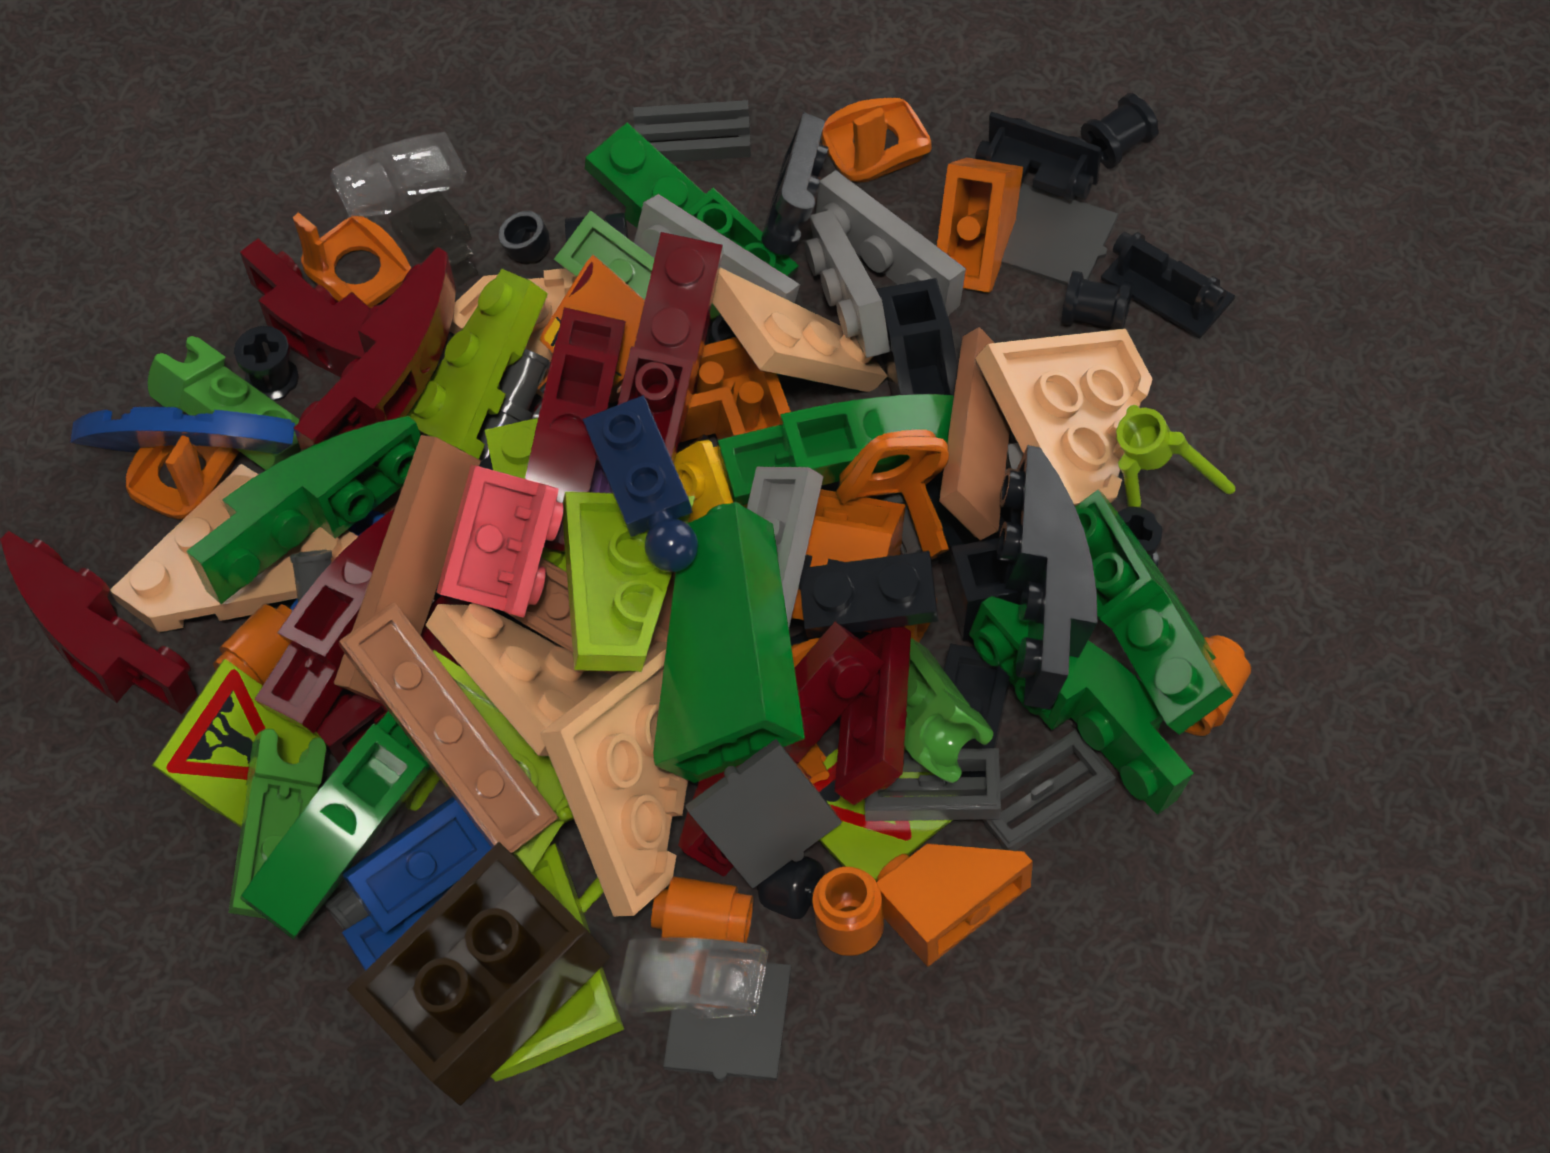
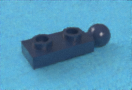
(644, 482)

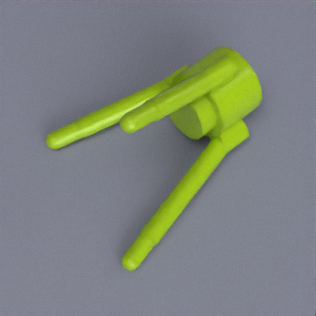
(1150, 445)

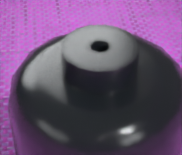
(791, 888)

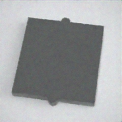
(1057, 235)
(763, 813)
(733, 1044)

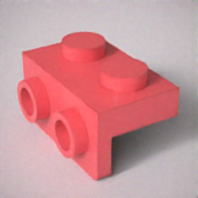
(500, 541)

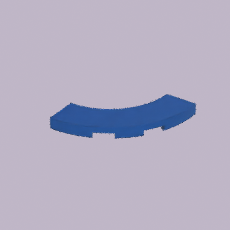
(165, 425)

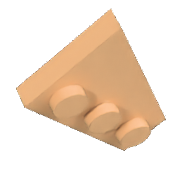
(791, 338)

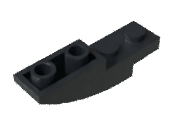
(1052, 568)

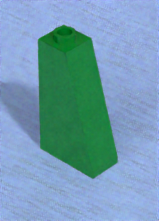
(727, 651)

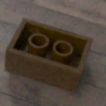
(478, 974)

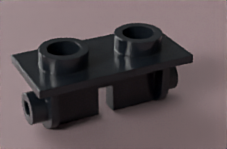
(1063, 162)
(1167, 285)

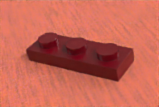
(875, 721)

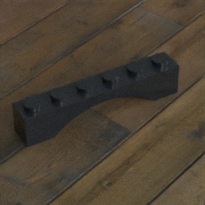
(926, 363)

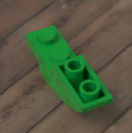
(638, 171)
(830, 437)
(316, 488)
(1150, 620)
(1104, 701)
(336, 827)

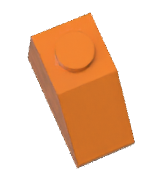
(979, 217)
(949, 893)

